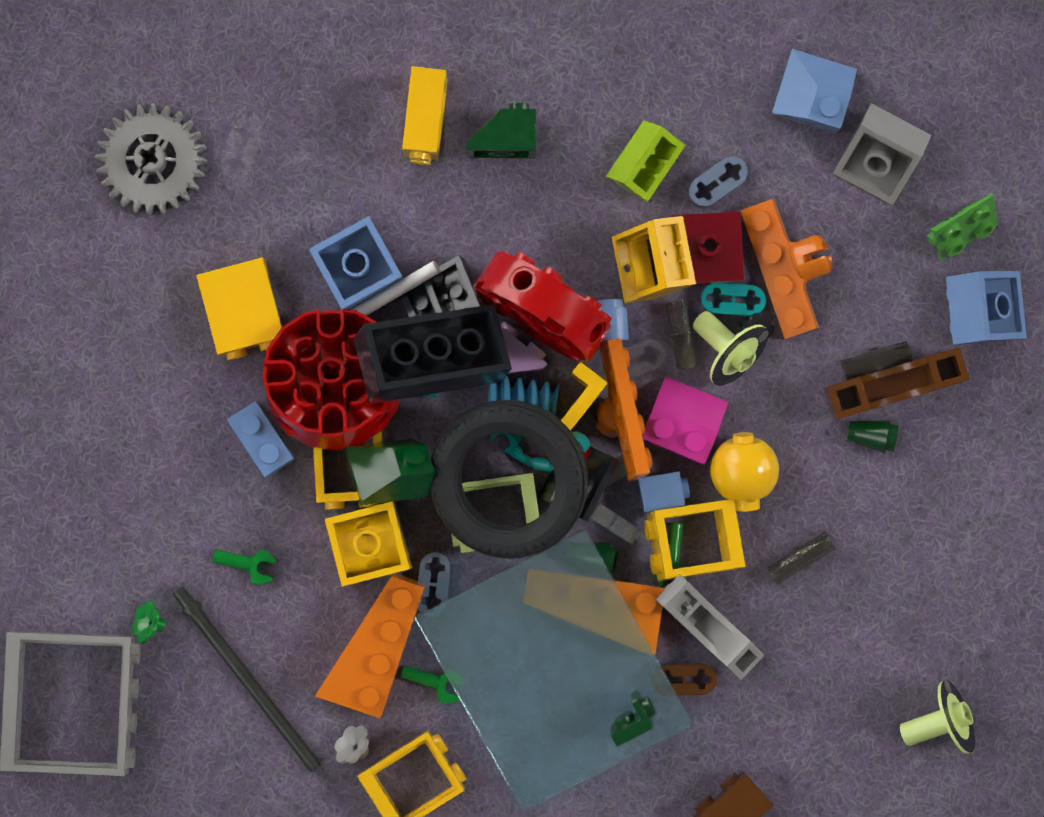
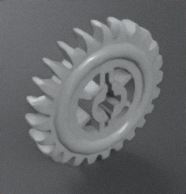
(168, 130)

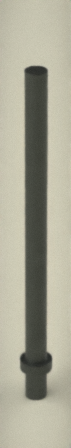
(194, 611)

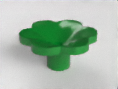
(147, 622)

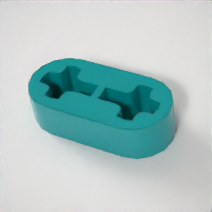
(733, 291)

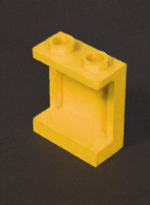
(240, 307)
(594, 385)

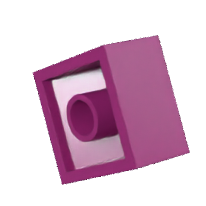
(684, 420)

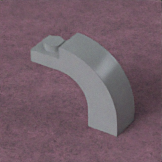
(710, 627)

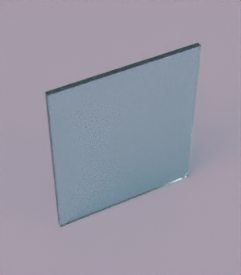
(548, 666)

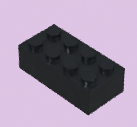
(432, 353)

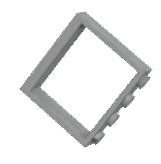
(13, 697)

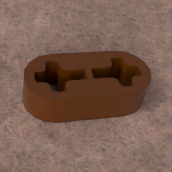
(691, 669)

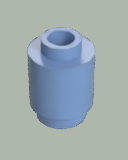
(619, 321)

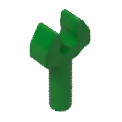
(674, 542)
(246, 563)
(432, 681)

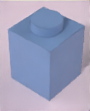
(663, 491)

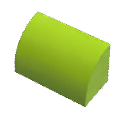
(646, 160)

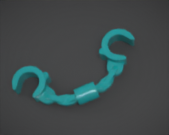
(537, 463)

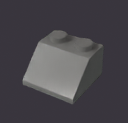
(882, 154)

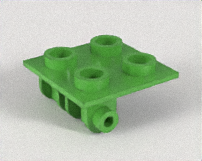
(973, 222)

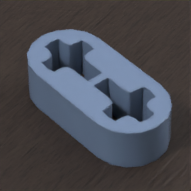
(713, 175)
(443, 578)

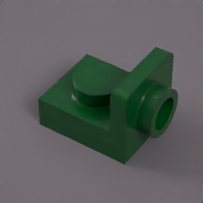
(630, 725)

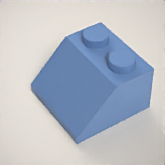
(986, 307)

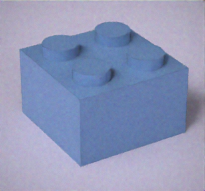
(356, 264)

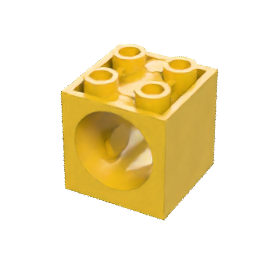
(368, 543)

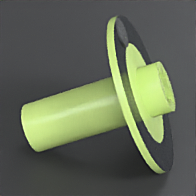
(735, 352)
(952, 718)

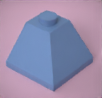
(815, 91)

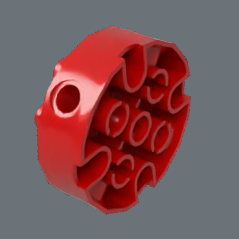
(543, 305)
(299, 388)

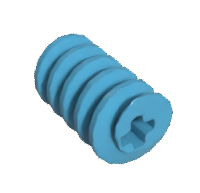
(543, 398)

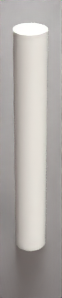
(398, 289)

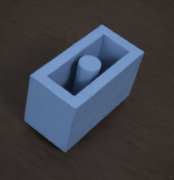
(261, 439)

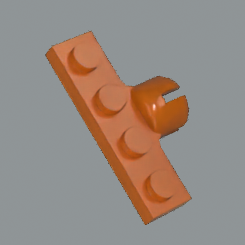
(786, 266)
(618, 412)

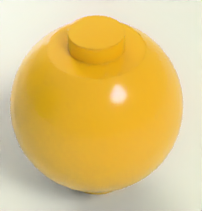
(744, 470)

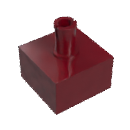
(715, 247)

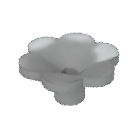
(352, 745)

